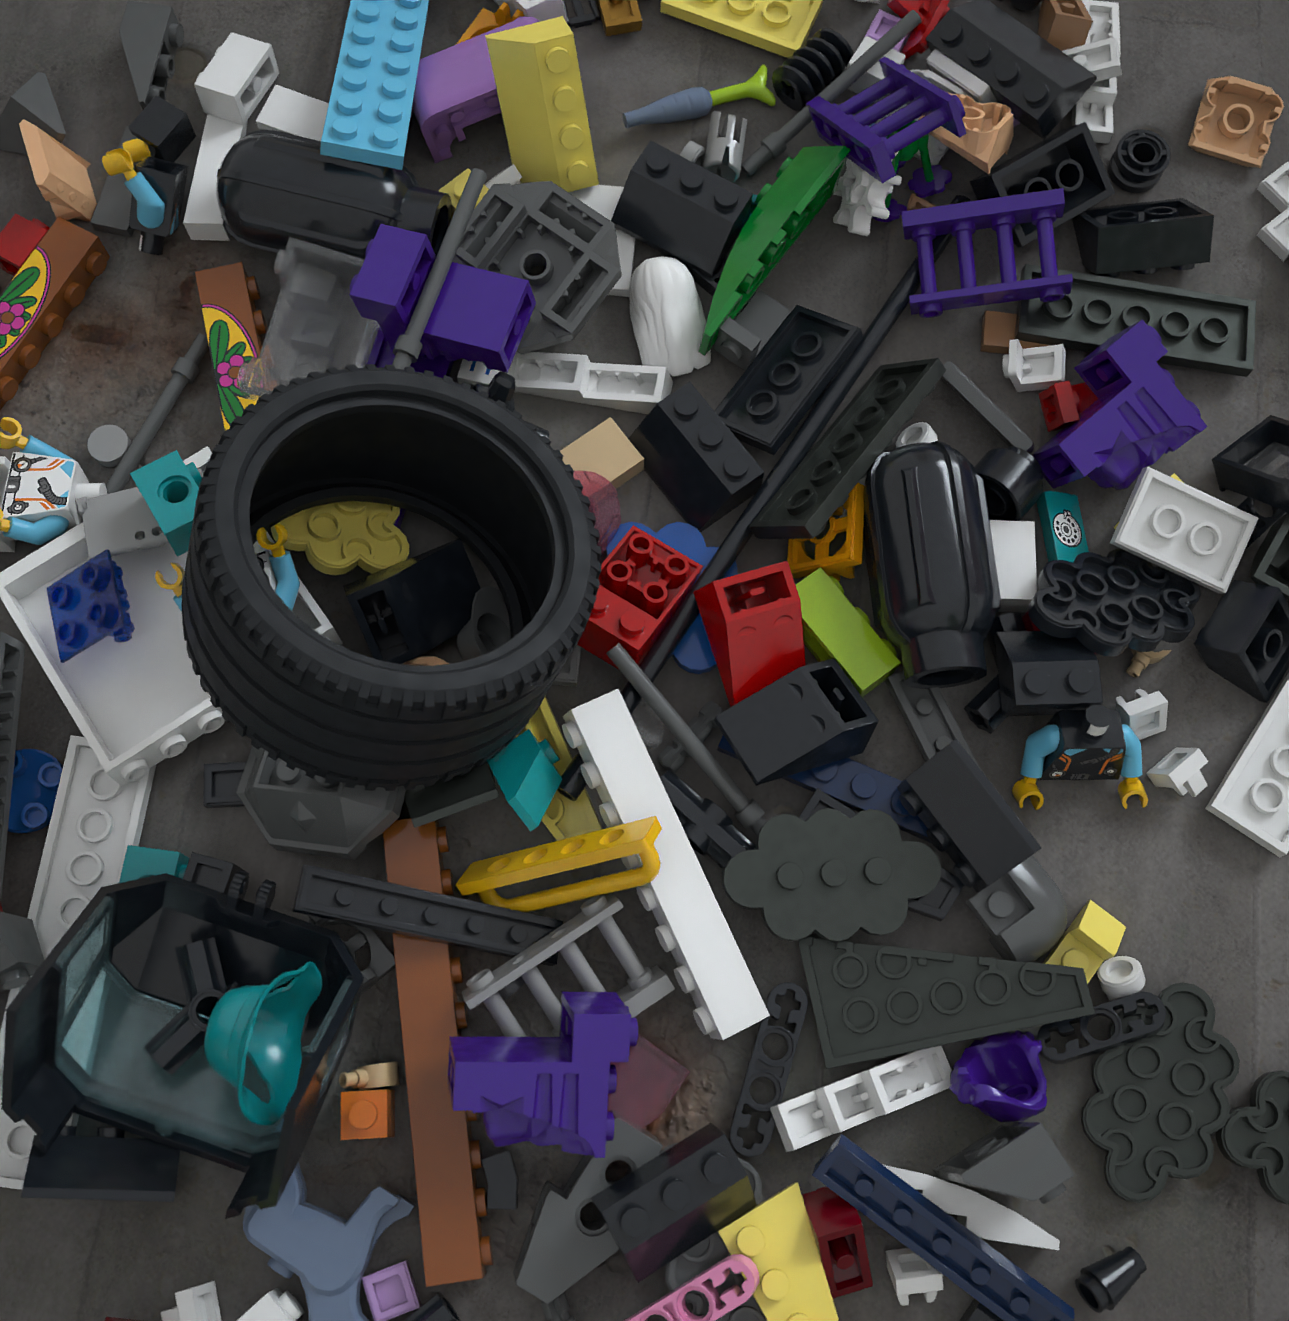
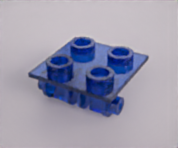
(89, 606)

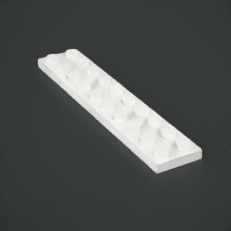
(81, 854)

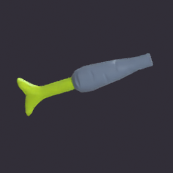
(699, 101)

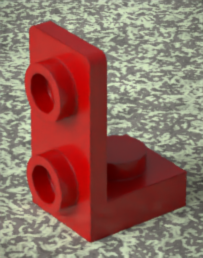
(1064, 403)

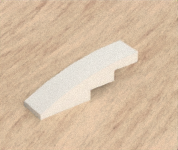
(1097, 102)
(861, 1097)
(978, 1213)

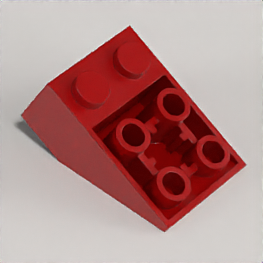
(637, 595)
(753, 628)

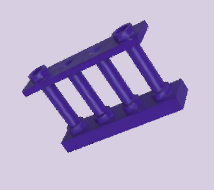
(869, 144)
(1001, 216)

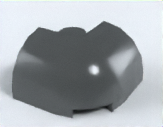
(1022, 912)

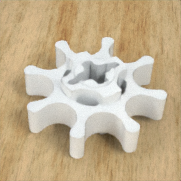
(862, 198)

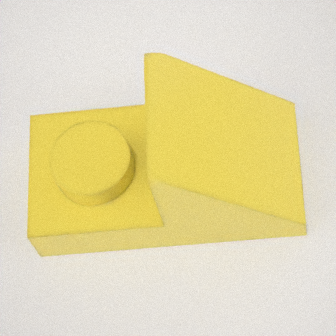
(1088, 940)

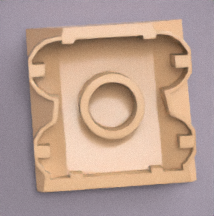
(1235, 120)
(987, 129)
(59, 174)

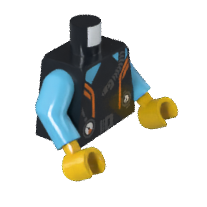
(155, 189)
(1082, 747)

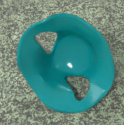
(269, 1032)

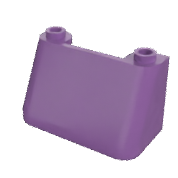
(456, 90)

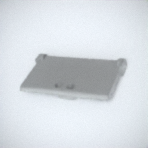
(118, 521)

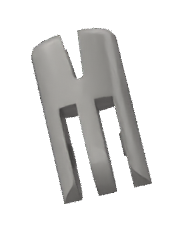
(725, 152)

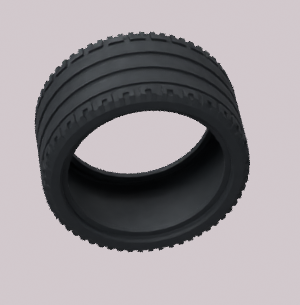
(417, 448)

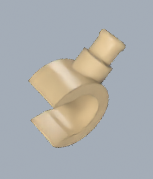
(1142, 659)
(371, 1076)

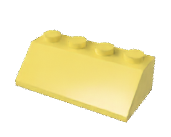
(543, 103)

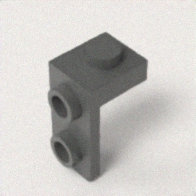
(747, 335)

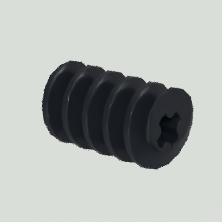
(811, 68)

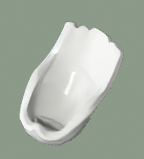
(667, 316)

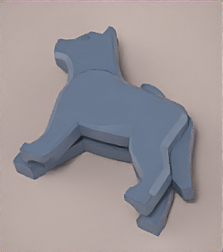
(323, 1246)

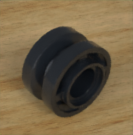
(1139, 161)

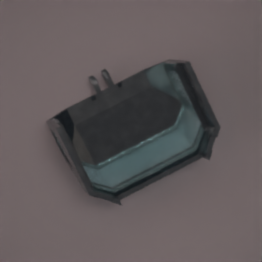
(117, 982)

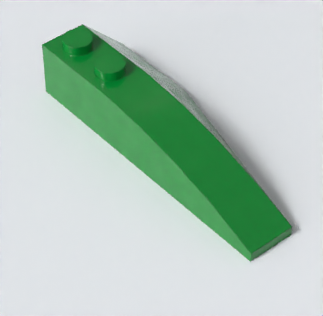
(772, 229)

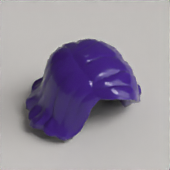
(1002, 1076)

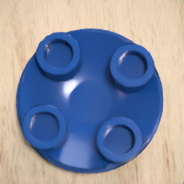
(33, 790)

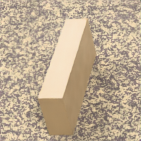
(606, 453)

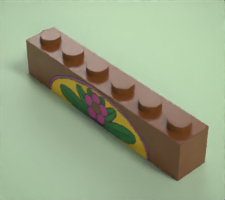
(43, 297)
(232, 330)

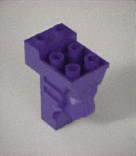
(474, 317)
(1131, 421)
(548, 1085)

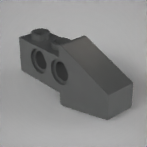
(558, 1242)

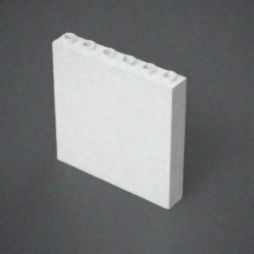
(136, 695)

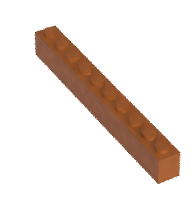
(429, 1014)

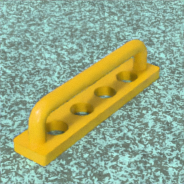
(565, 855)

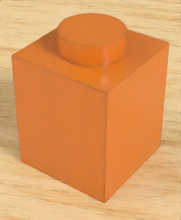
(367, 1114)

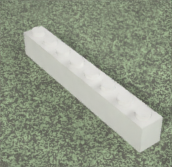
(680, 894)

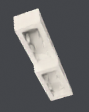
(202, 211)
(599, 384)

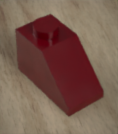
(839, 1241)

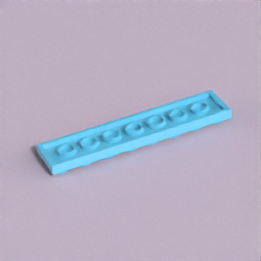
(375, 82)

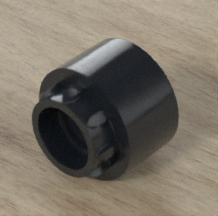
(1010, 482)

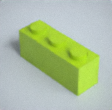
(843, 632)

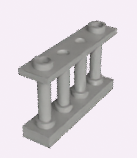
(643, 987)

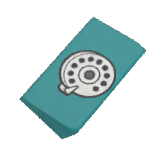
(1061, 526)

